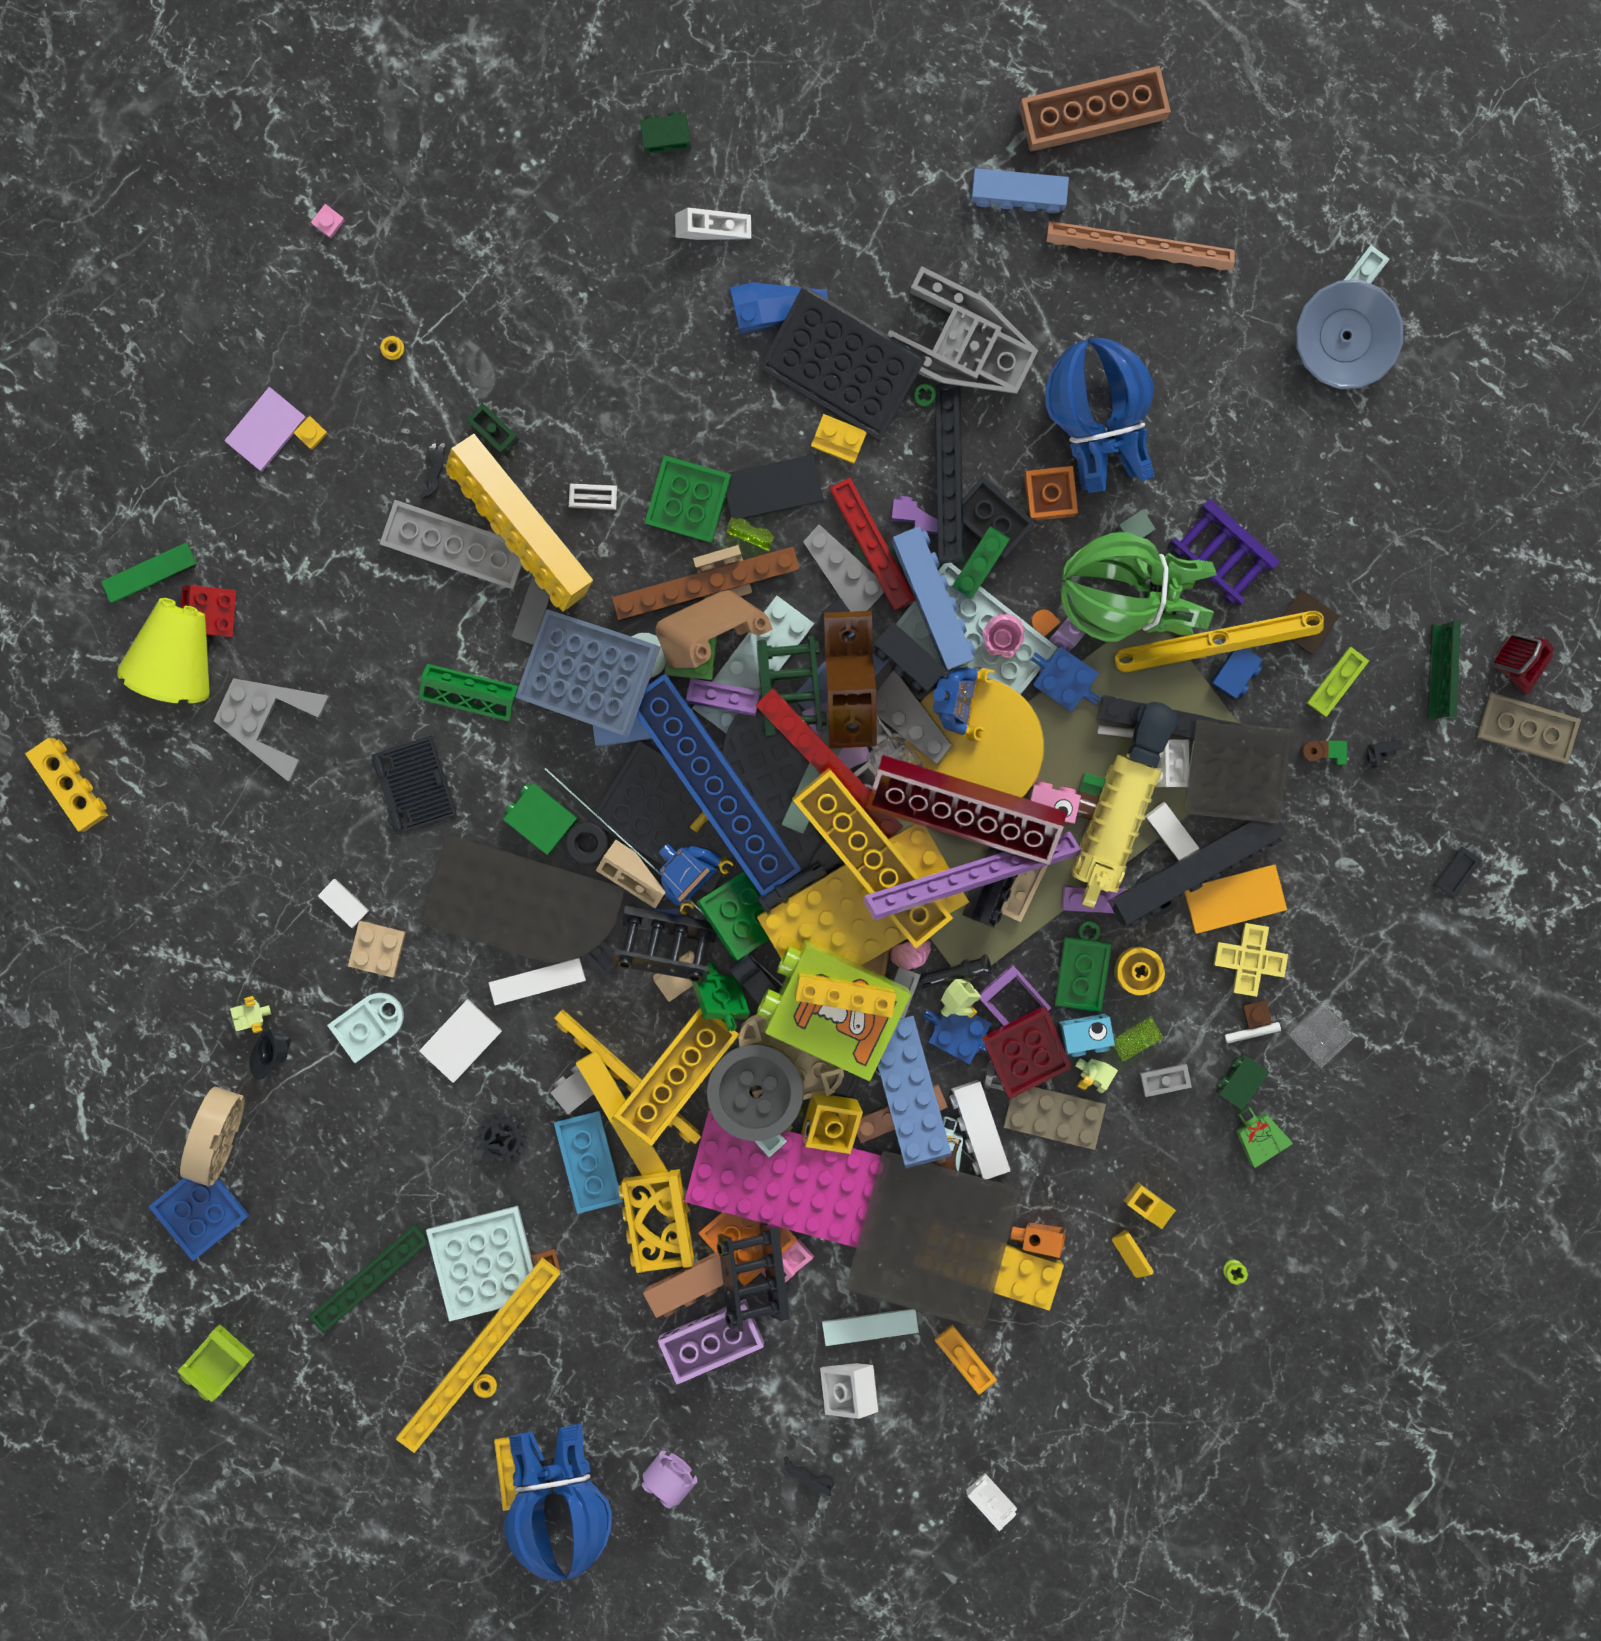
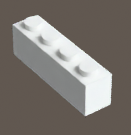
(980, 1130)

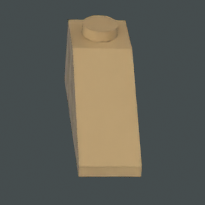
(629, 872)

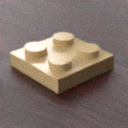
(376, 949)

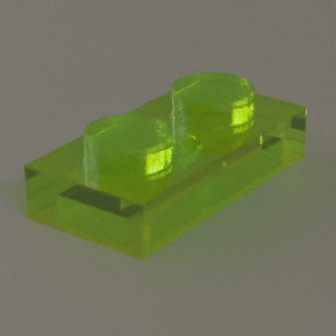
(741, 528)
(1137, 1039)

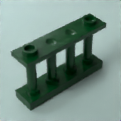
(768, 676)

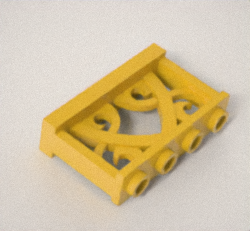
(674, 1193)

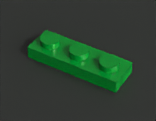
(981, 562)

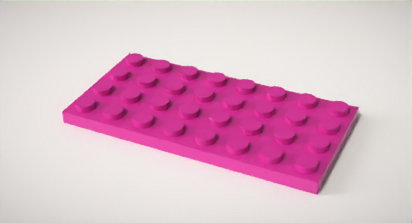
(793, 1188)

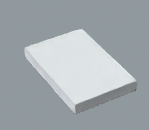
(460, 1040)

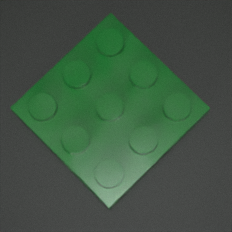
(688, 499)
(734, 914)

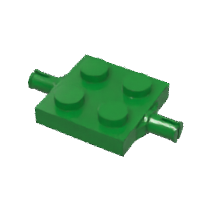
(721, 998)

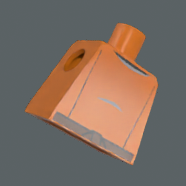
(1050, 1242)

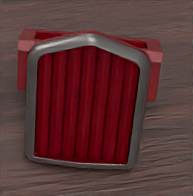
(1523, 660)

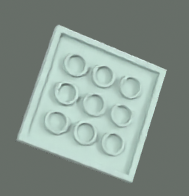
(480, 1261)

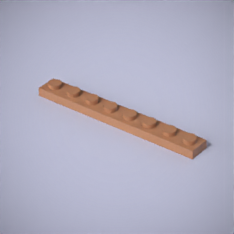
(1140, 245)

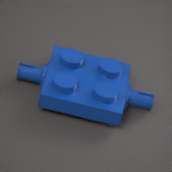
(1065, 678)
(958, 1034)

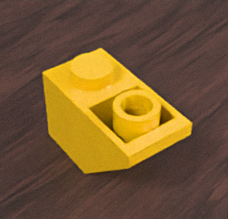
(1149, 1205)

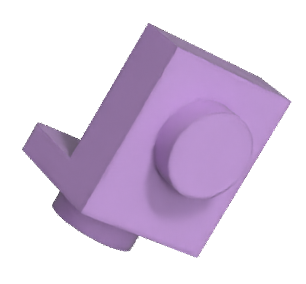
(1067, 636)

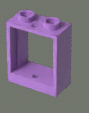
(997, 984)

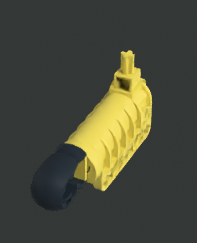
(1123, 804)

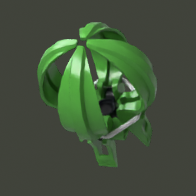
(1117, 616)

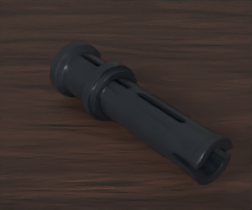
(782, 893)
(966, 970)

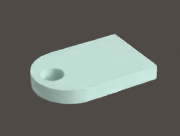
(366, 1025)

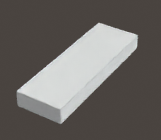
(1171, 831)

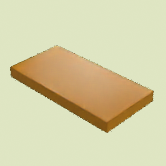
(1236, 899)

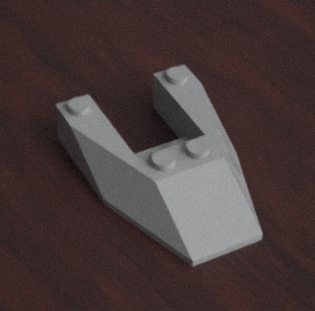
(976, 343)

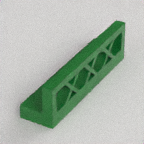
(467, 687)

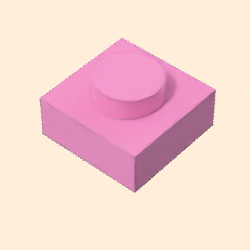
(328, 221)

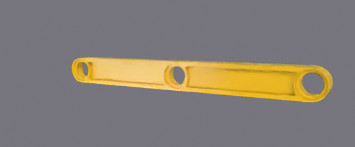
(1235, 639)

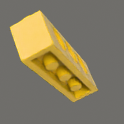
(41, 759)
(845, 995)

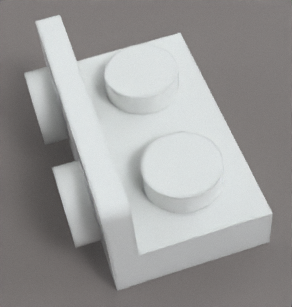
(1174, 764)

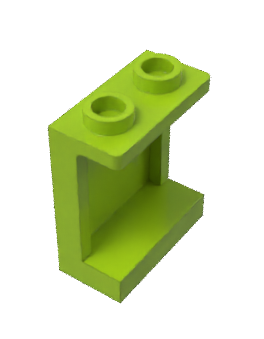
(215, 1364)

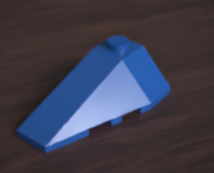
(763, 304)

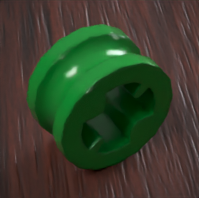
(925, 387)
(1092, 925)

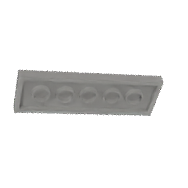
(451, 544)

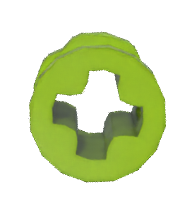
(1235, 1279)

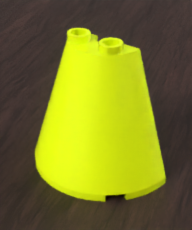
(169, 655)

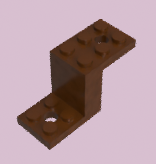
(850, 679)

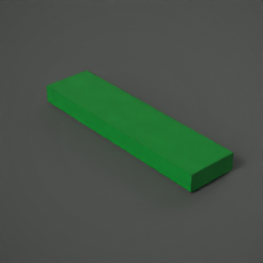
(149, 573)

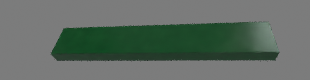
(369, 1278)

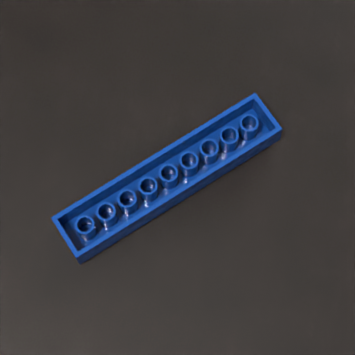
(715, 786)

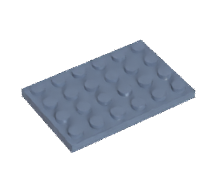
(588, 672)

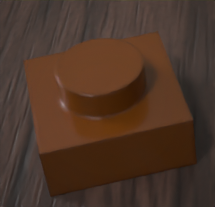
(1257, 1014)

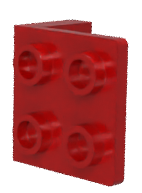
(216, 605)

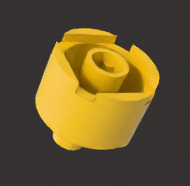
(1152, 967)

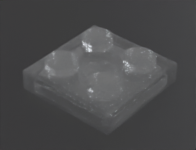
(1321, 1035)

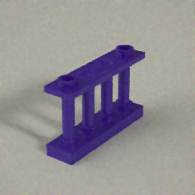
(1246, 545)

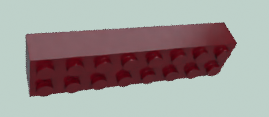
(966, 809)

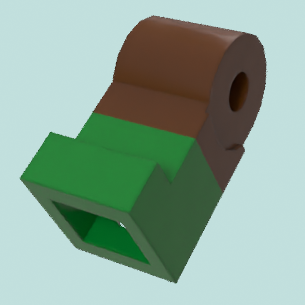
(1316, 750)
(1090, 790)

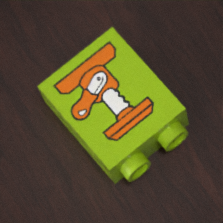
(832, 1034)

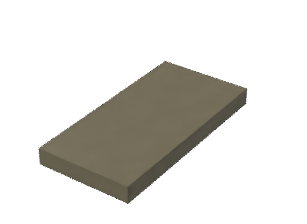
(1528, 728)

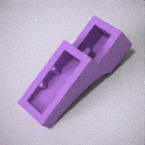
(907, 511)

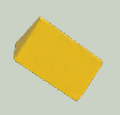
(1132, 1254)

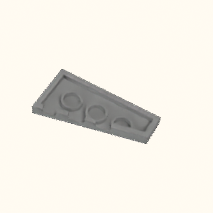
(848, 576)
(908, 717)

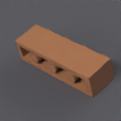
(685, 1286)

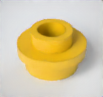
(387, 342)
(481, 1392)

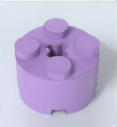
(668, 1479)

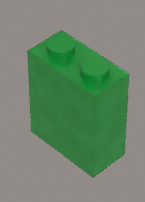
(539, 818)

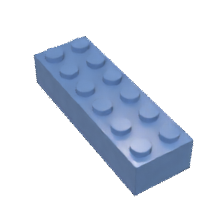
(932, 598)
(912, 1097)

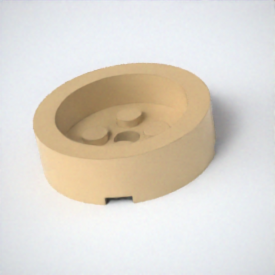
(212, 1136)

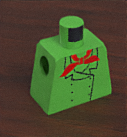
(1260, 1137)

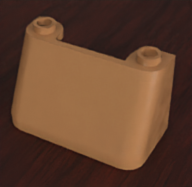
(687, 632)

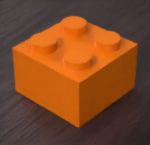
(1050, 493)

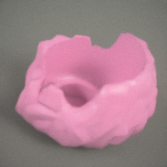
(1003, 635)
(909, 957)

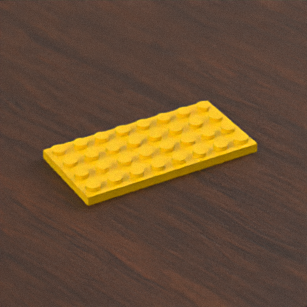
(834, 911)

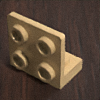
(719, 559)

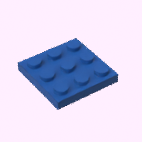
(198, 1214)

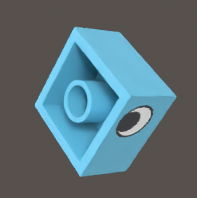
(1086, 1034)

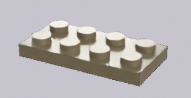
(1056, 1116)

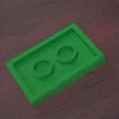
(1082, 974)

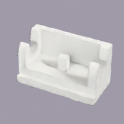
(991, 1501)

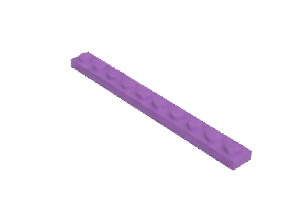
(960, 879)

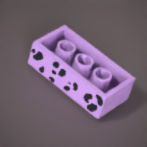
(708, 1344)

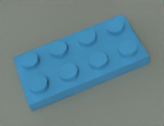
(588, 1161)

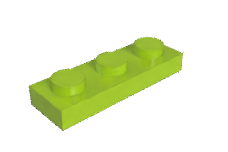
(1337, 681)

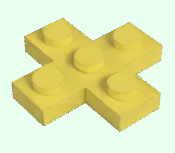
(1250, 959)

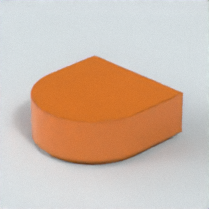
(1044, 621)

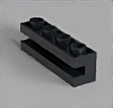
(987, 900)

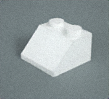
(849, 1390)

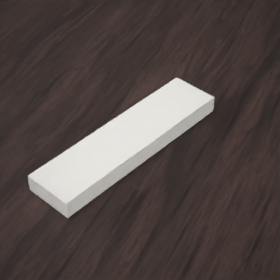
(537, 981)

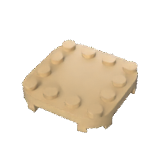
(816, 1073)

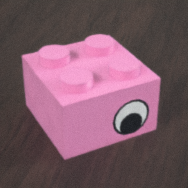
(1062, 799)

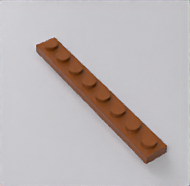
(705, 583)

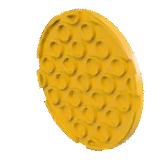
(1010, 744)

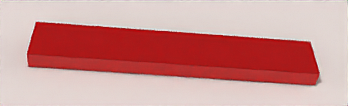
(872, 544)

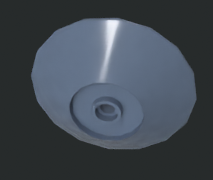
(1373, 330)

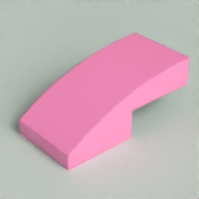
(794, 1259)

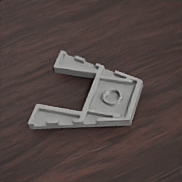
(247, 712)

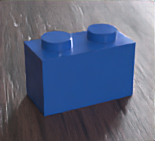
(1236, 672)

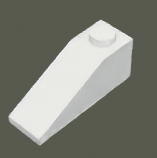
(712, 225)

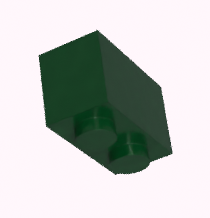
(665, 133)
(493, 429)
(1241, 1081)

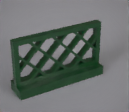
(1444, 670)

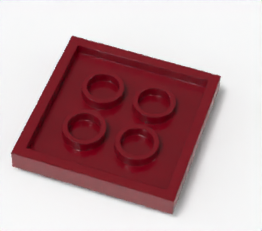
(1026, 1052)

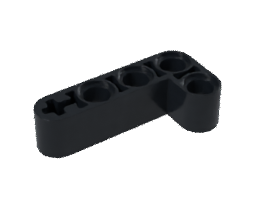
(752, 977)

